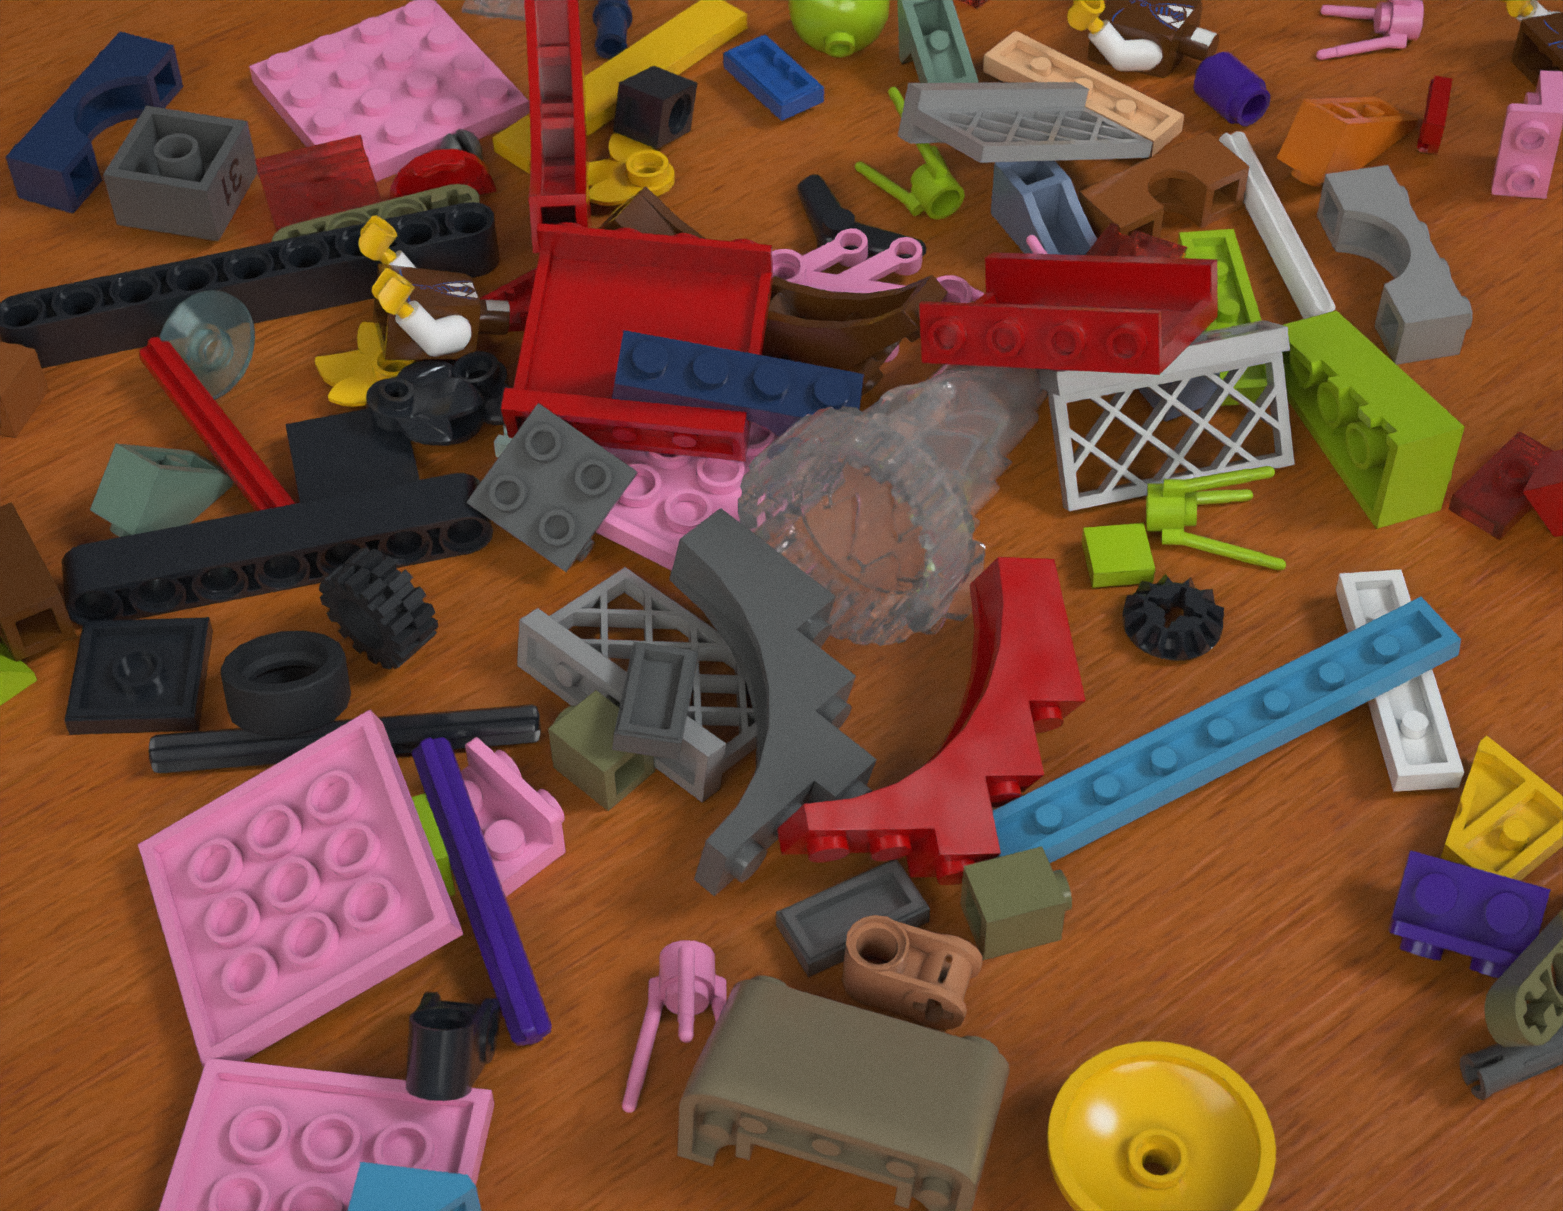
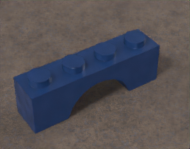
(56, 156)
(711, 377)

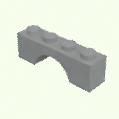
(1421, 308)

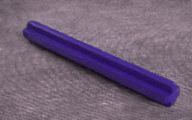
(482, 893)

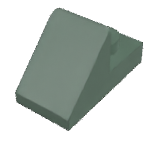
(934, 42)

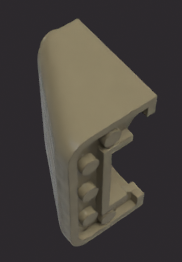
(845, 1093)

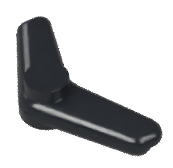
(830, 218)

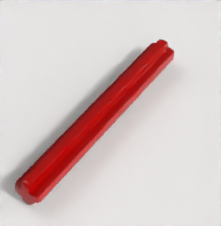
(213, 426)

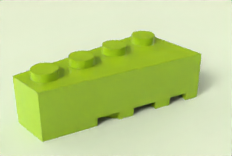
(1370, 419)

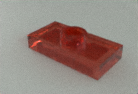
(1495, 494)

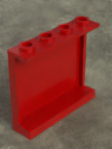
(665, 286)
(1075, 314)

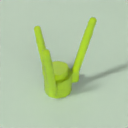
(932, 183)
(1175, 505)

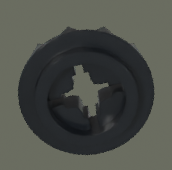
(1187, 636)

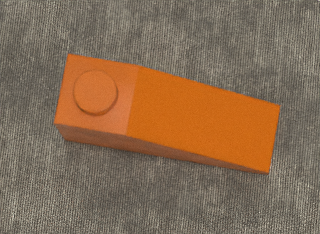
(1341, 135)

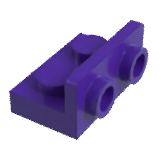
(1465, 912)

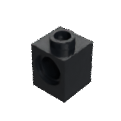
(655, 107)

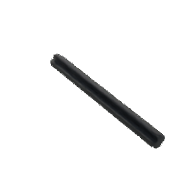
(240, 748)

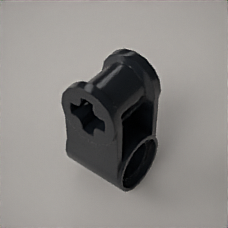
(449, 1046)

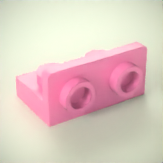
(1530, 140)
(516, 821)

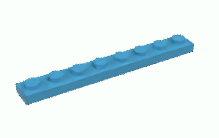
(1226, 733)

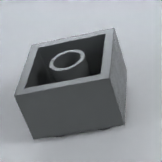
(181, 173)

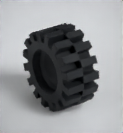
(378, 608)

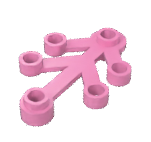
(863, 273)

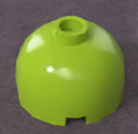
(842, 23)

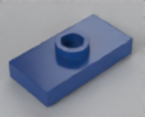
(773, 77)

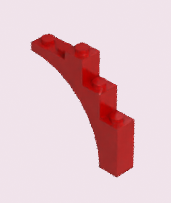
(556, 115)
(1017, 686)

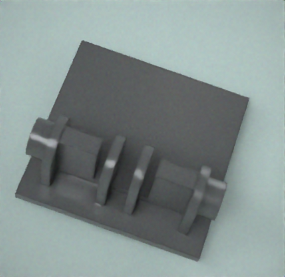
(552, 488)

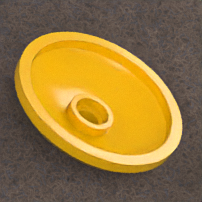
(1165, 1109)

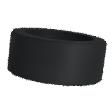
(286, 683)

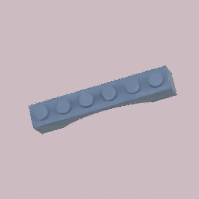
(1042, 202)

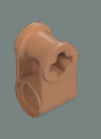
(912, 972)

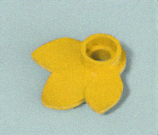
(628, 171)
(357, 370)

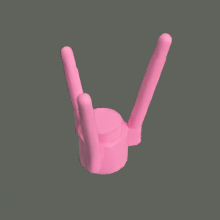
(1395, 19)
(686, 988)

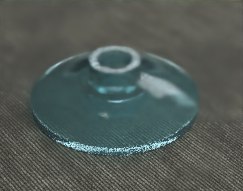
(213, 338)

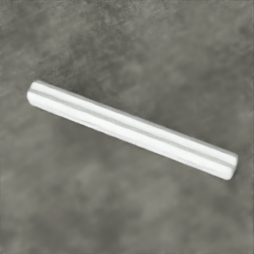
(1279, 234)

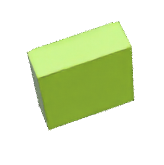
(1118, 555)

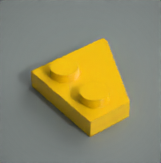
(1504, 817)

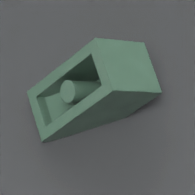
(156, 488)

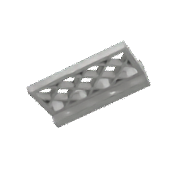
(1015, 122)
(1209, 353)
(580, 666)

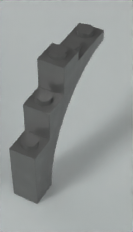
(798, 692)

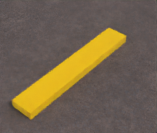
(670, 47)

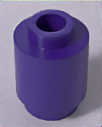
(1231, 89)

